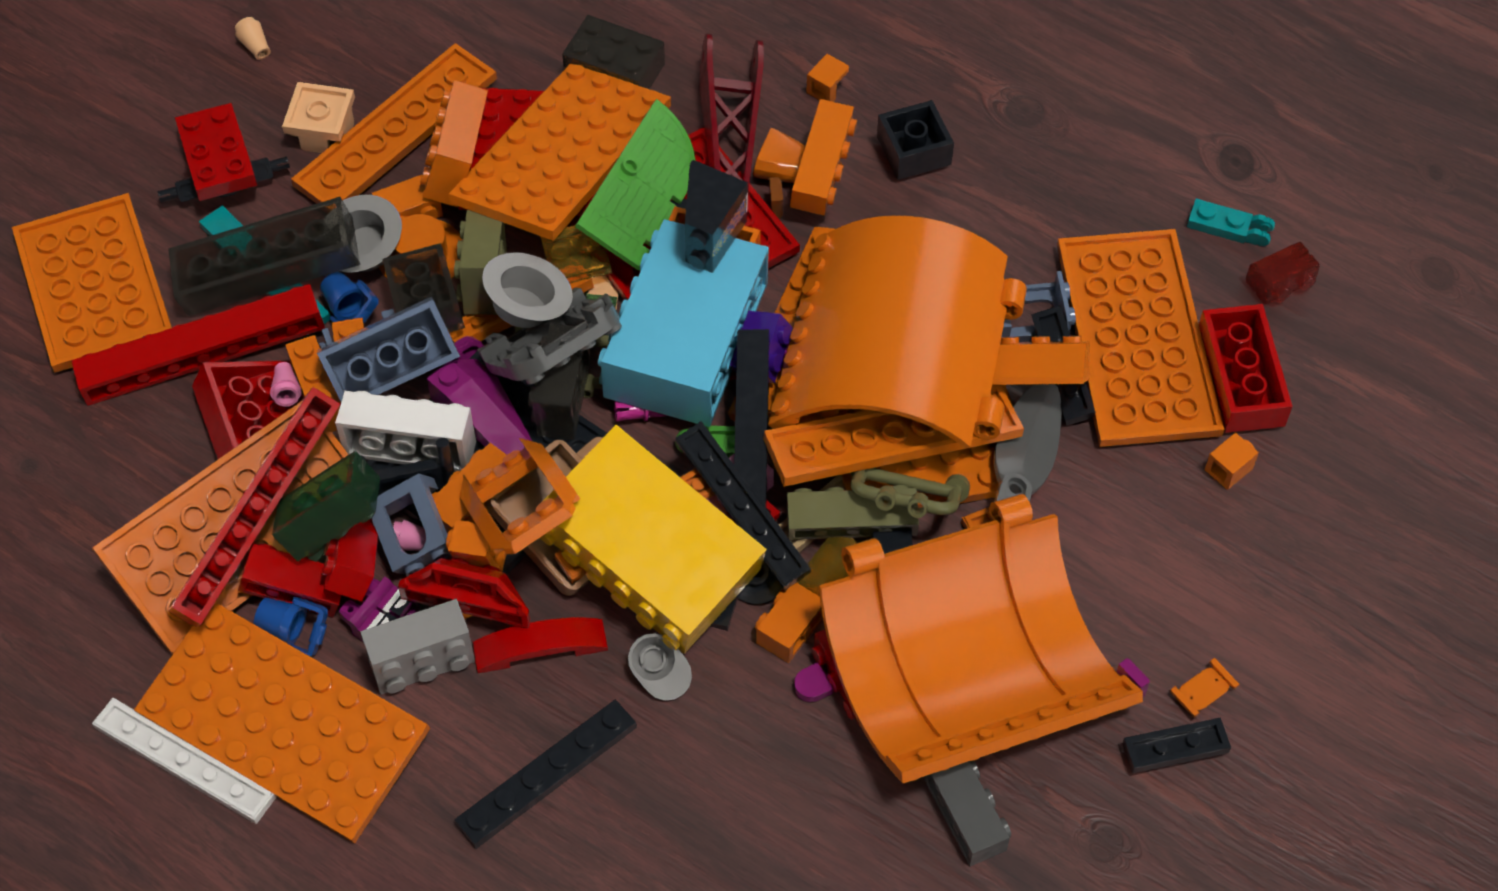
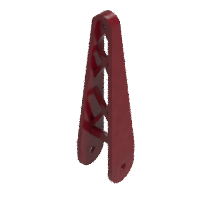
(710, 100)

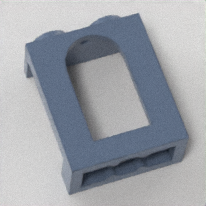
(1054, 293)
(416, 491)

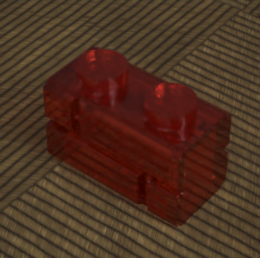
(1283, 273)

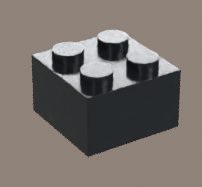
(915, 139)

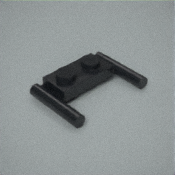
(440, 472)

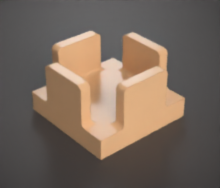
(319, 115)

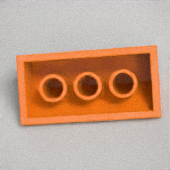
(1042, 361)

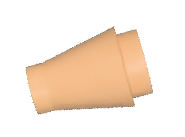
(251, 35)

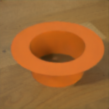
(424, 231)

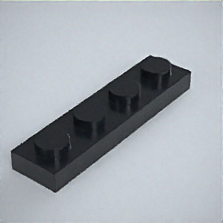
(1075, 398)

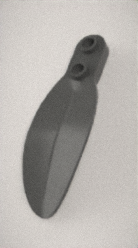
(1027, 461)

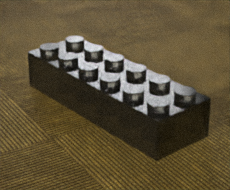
(263, 256)

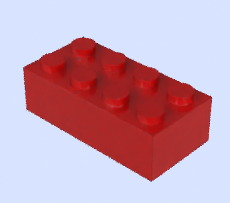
(1245, 368)

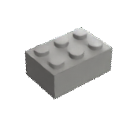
(418, 647)

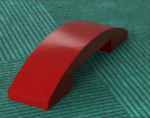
(540, 639)

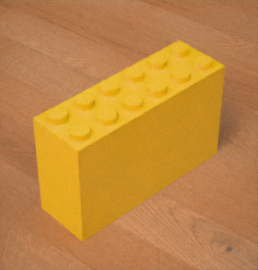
(653, 541)

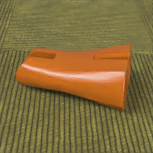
(779, 157)

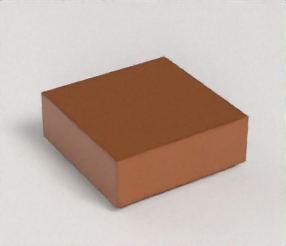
(776, 196)

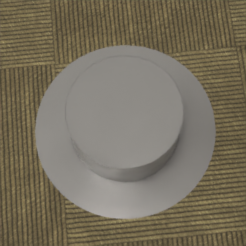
(376, 230)
(526, 289)

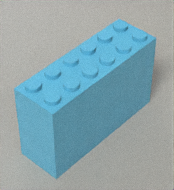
(681, 327)

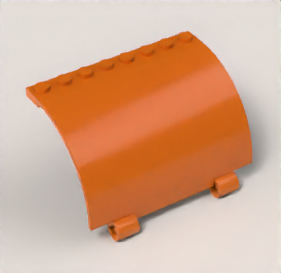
(901, 325)
(966, 643)

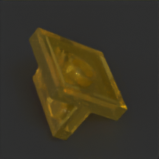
(576, 255)

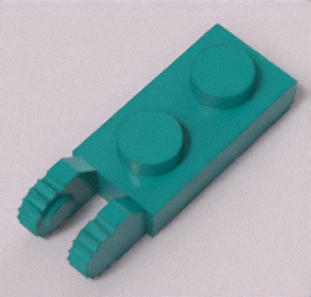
(1230, 223)

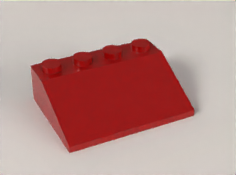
(236, 400)

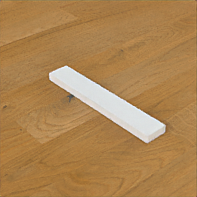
(183, 760)

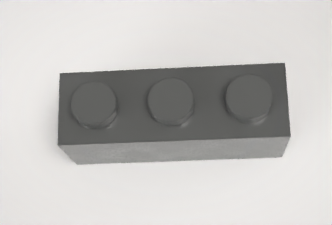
(969, 812)

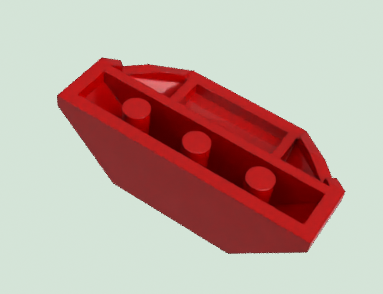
(479, 590)

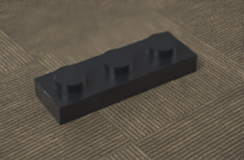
(1176, 745)

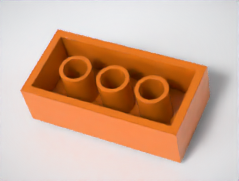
(453, 140)

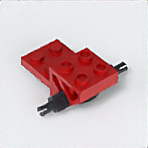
(217, 157)

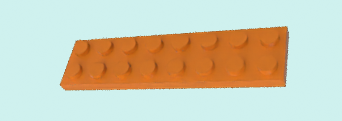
(390, 129)
(865, 442)

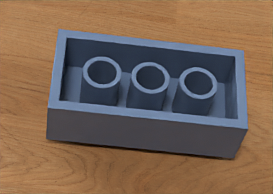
(389, 351)

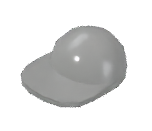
(658, 668)

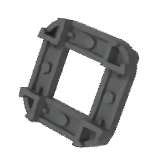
(523, 359)

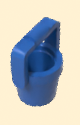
(347, 298)
(288, 619)

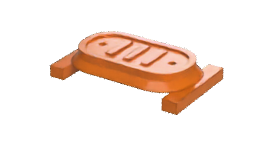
(1204, 688)

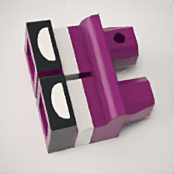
(381, 606)

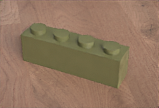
(844, 514)

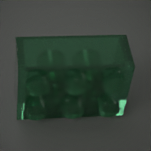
(326, 506)

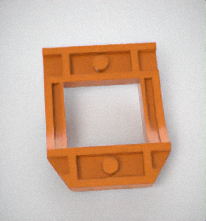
(522, 530)

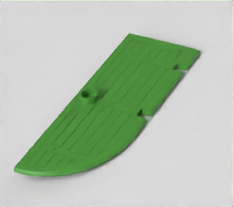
(640, 187)

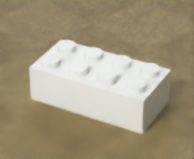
(404, 429)

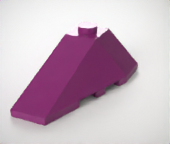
(492, 413)

